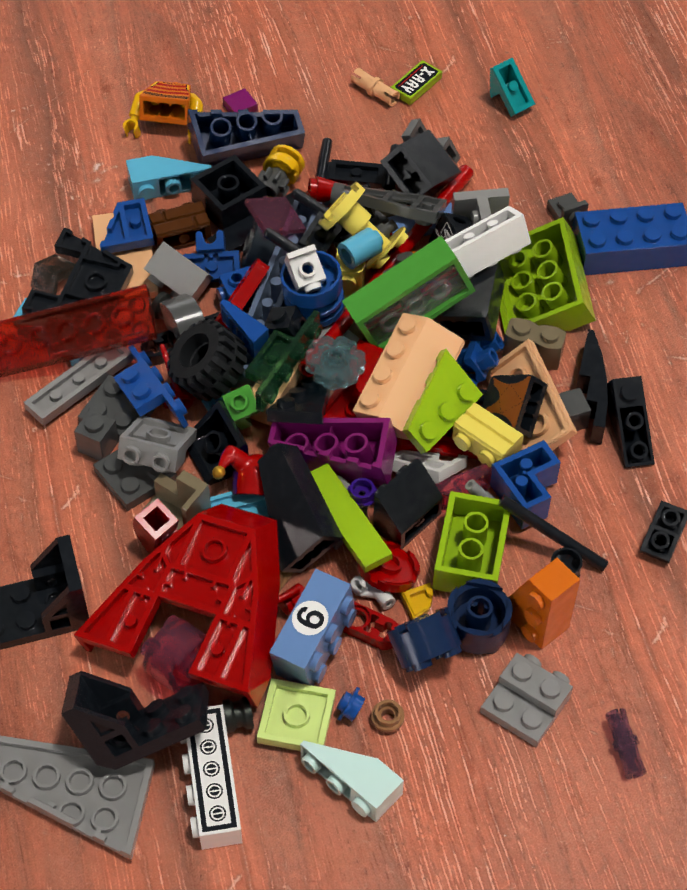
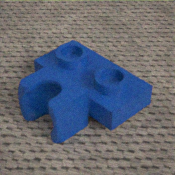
(214, 257)

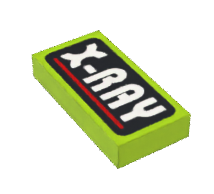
(417, 82)

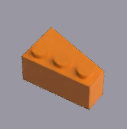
(545, 603)

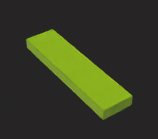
(354, 526)

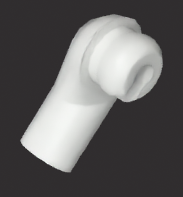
(363, 589)

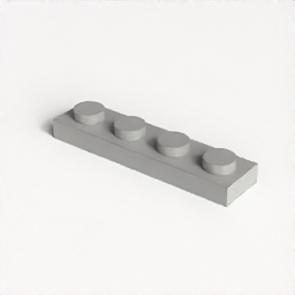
(75, 384)

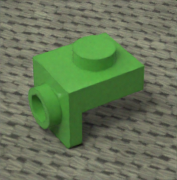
(241, 405)

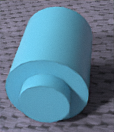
(360, 247)

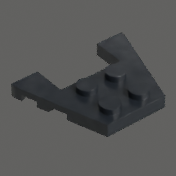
(92, 276)

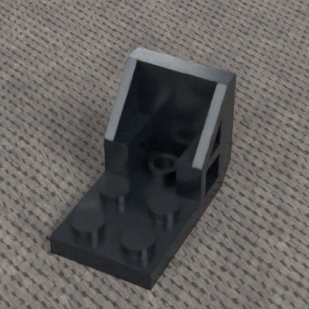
(47, 603)
(113, 741)

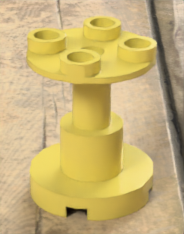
(355, 219)

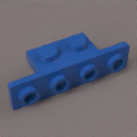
(144, 387)

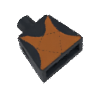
(515, 400)

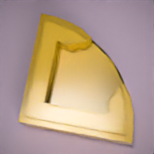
(418, 600)

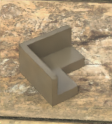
(182, 497)

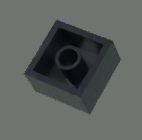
(225, 191)

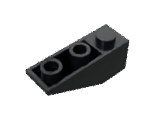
(630, 421)

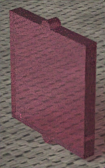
(275, 214)

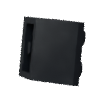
(421, 165)
(406, 504)

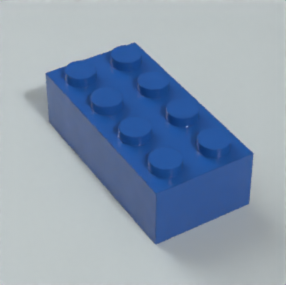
(632, 238)

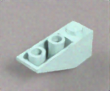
(360, 778)

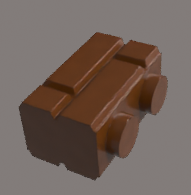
(180, 224)

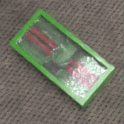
(419, 285)

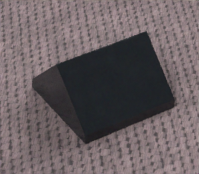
(213, 435)

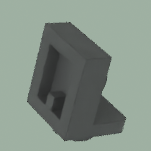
(565, 207)

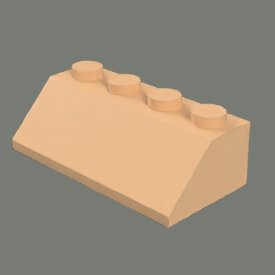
(404, 368)

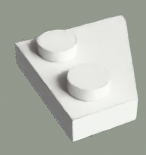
(437, 469)

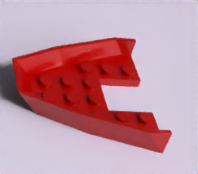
(215, 566)

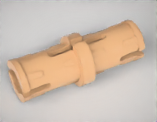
(375, 87)

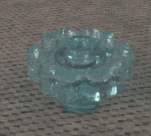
(335, 362)

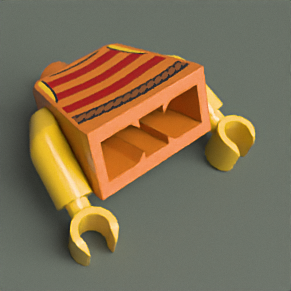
(162, 103)

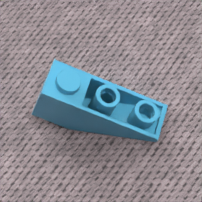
(161, 176)

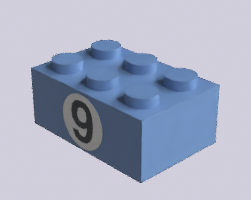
(313, 629)

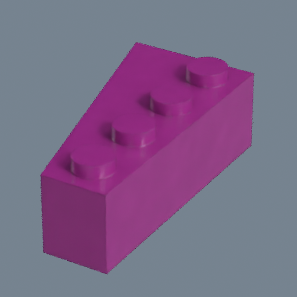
(348, 445)

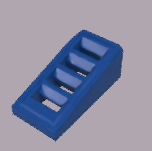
(244, 326)

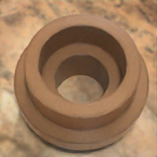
(387, 707)

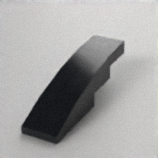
(593, 382)

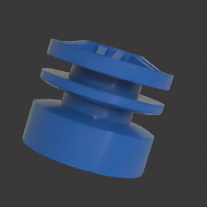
(325, 300)

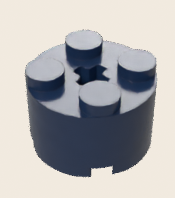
(480, 615)
(424, 639)

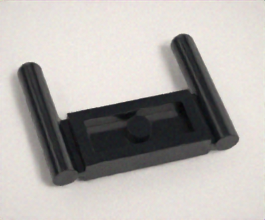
(351, 171)
(314, 234)

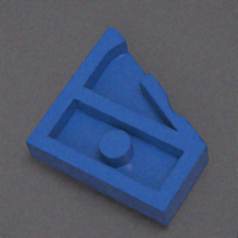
(128, 228)

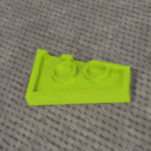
(443, 401)

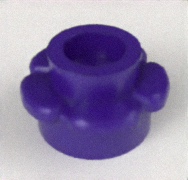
(365, 486)

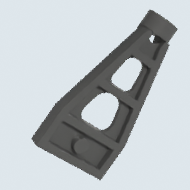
(423, 208)

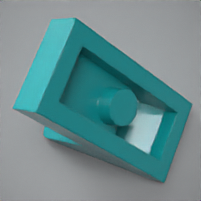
(509, 83)

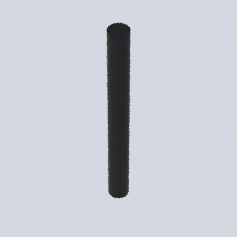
(552, 532)

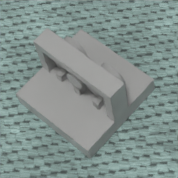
(479, 203)

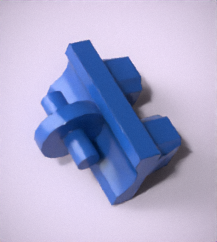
(481, 356)

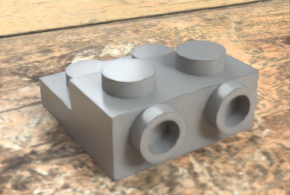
(155, 444)
(527, 698)

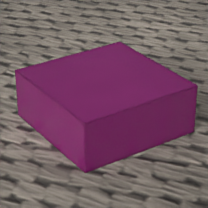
(240, 101)

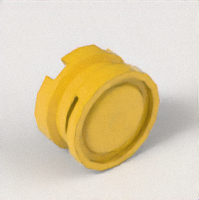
(287, 160)

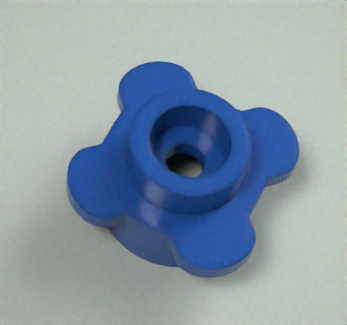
(350, 704)

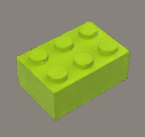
(470, 541)

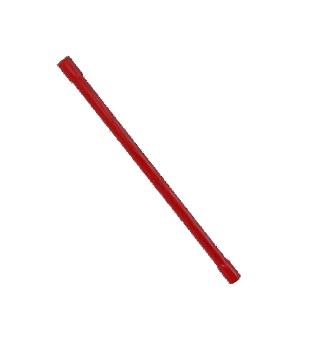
(414, 235)

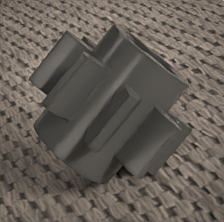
(276, 181)

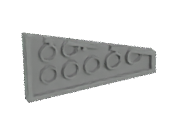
(77, 792)

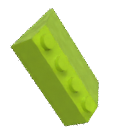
(547, 280)

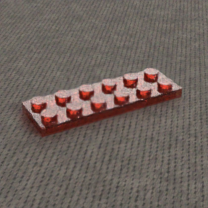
(76, 330)

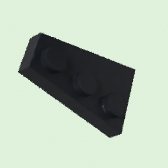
(301, 404)

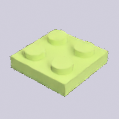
(295, 714)

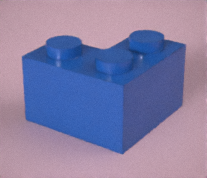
(526, 477)

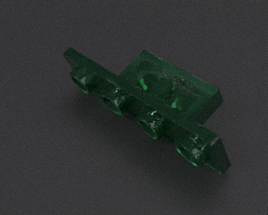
(278, 357)

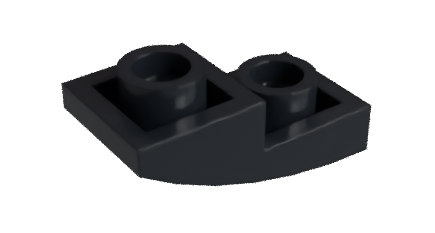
(664, 532)

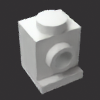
(302, 281)

